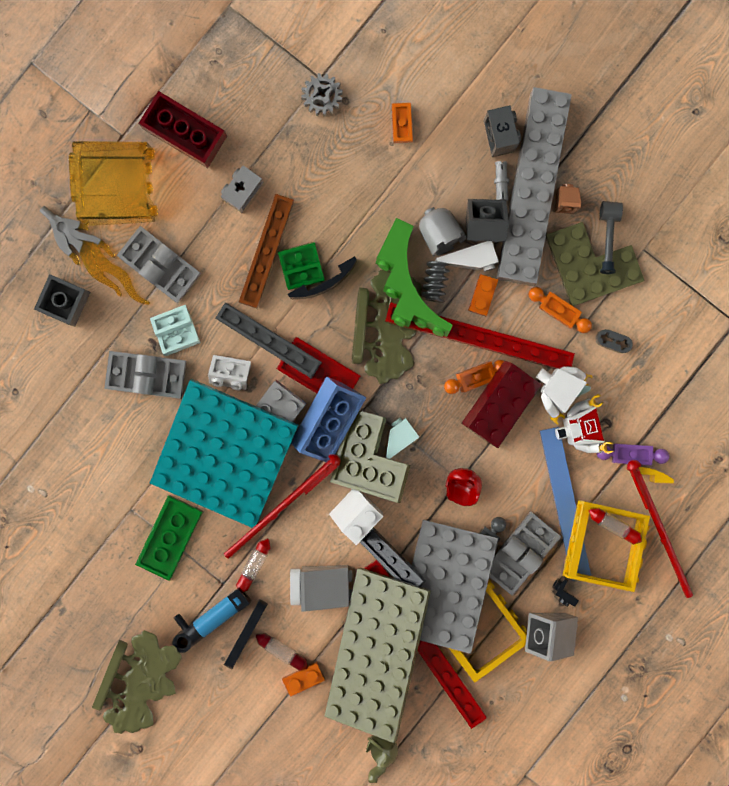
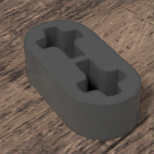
(615, 337)

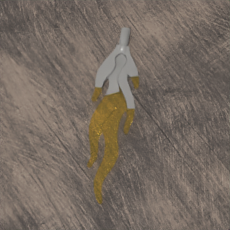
(89, 249)

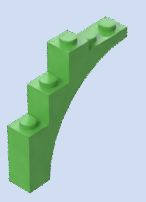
(399, 284)

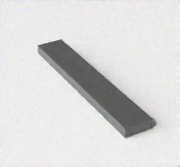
(268, 340)

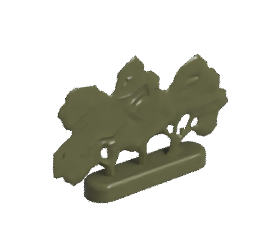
(395, 357)
(143, 682)

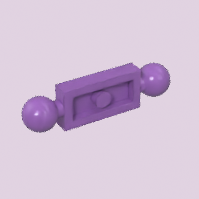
(644, 454)

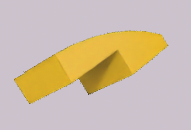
(656, 476)

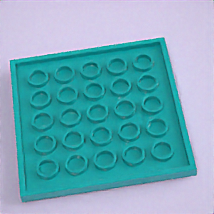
(223, 453)

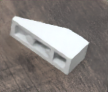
(474, 257)

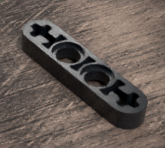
(245, 634)

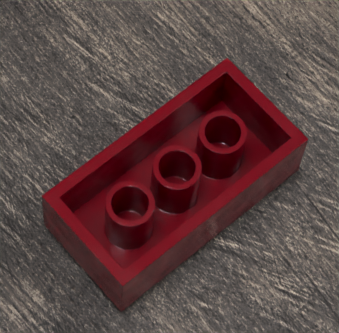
(183, 129)
(501, 404)

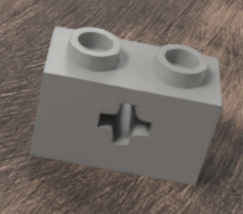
(251, 184)

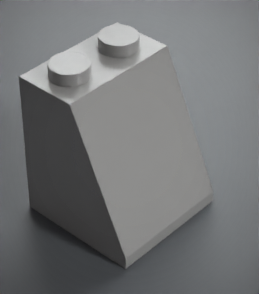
(325, 587)
(551, 635)

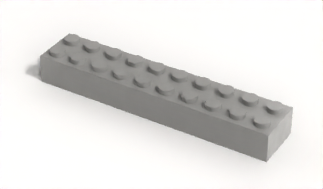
(534, 186)

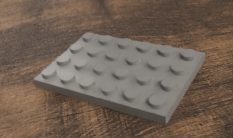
(457, 573)

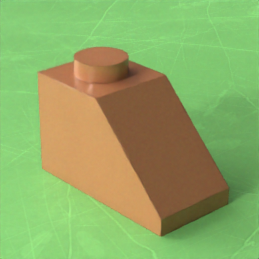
(567, 199)

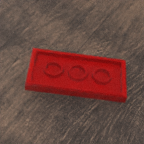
(328, 368)

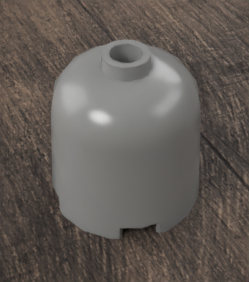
(440, 230)

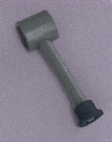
(611, 213)

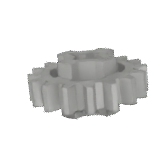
(328, 90)

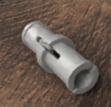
(501, 181)

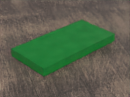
(169, 538)

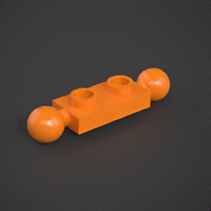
(560, 310)
(473, 377)

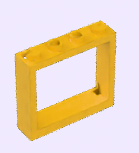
(577, 536)
(511, 617)

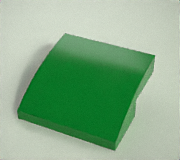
(301, 265)

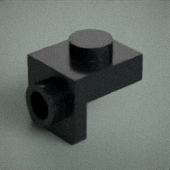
(565, 597)

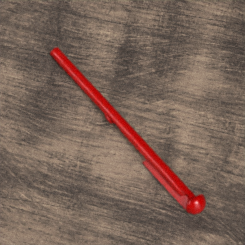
(633, 467)
(305, 487)

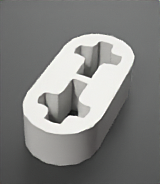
(295, 588)

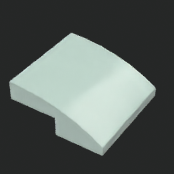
(175, 330)

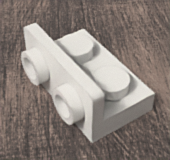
(229, 372)

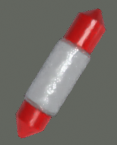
(615, 526)
(253, 565)

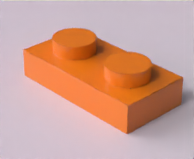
(402, 123)
(483, 295)
(303, 679)

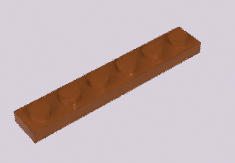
(266, 251)

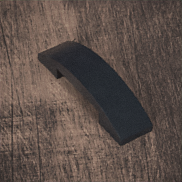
(345, 269)

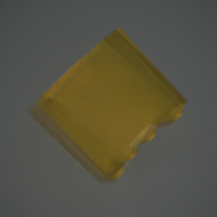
(112, 182)

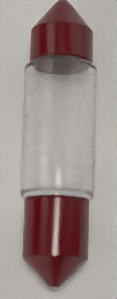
(282, 651)

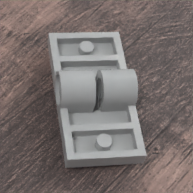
(158, 264)
(145, 374)
(281, 402)
(522, 553)

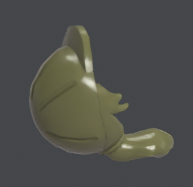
(383, 753)

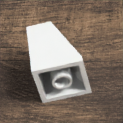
(356, 515)

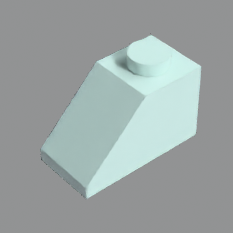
(400, 437)

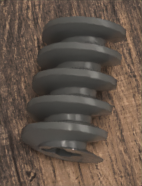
(435, 280)

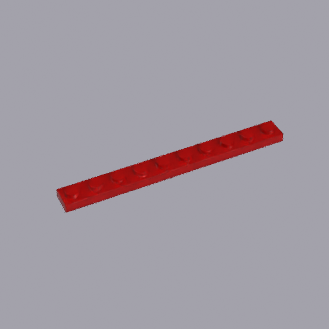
(498, 342)
(444, 673)

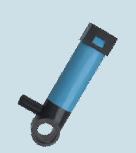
(210, 620)

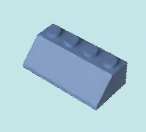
(327, 420)

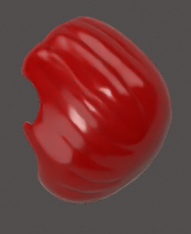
(463, 487)

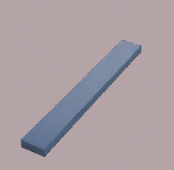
(562, 491)

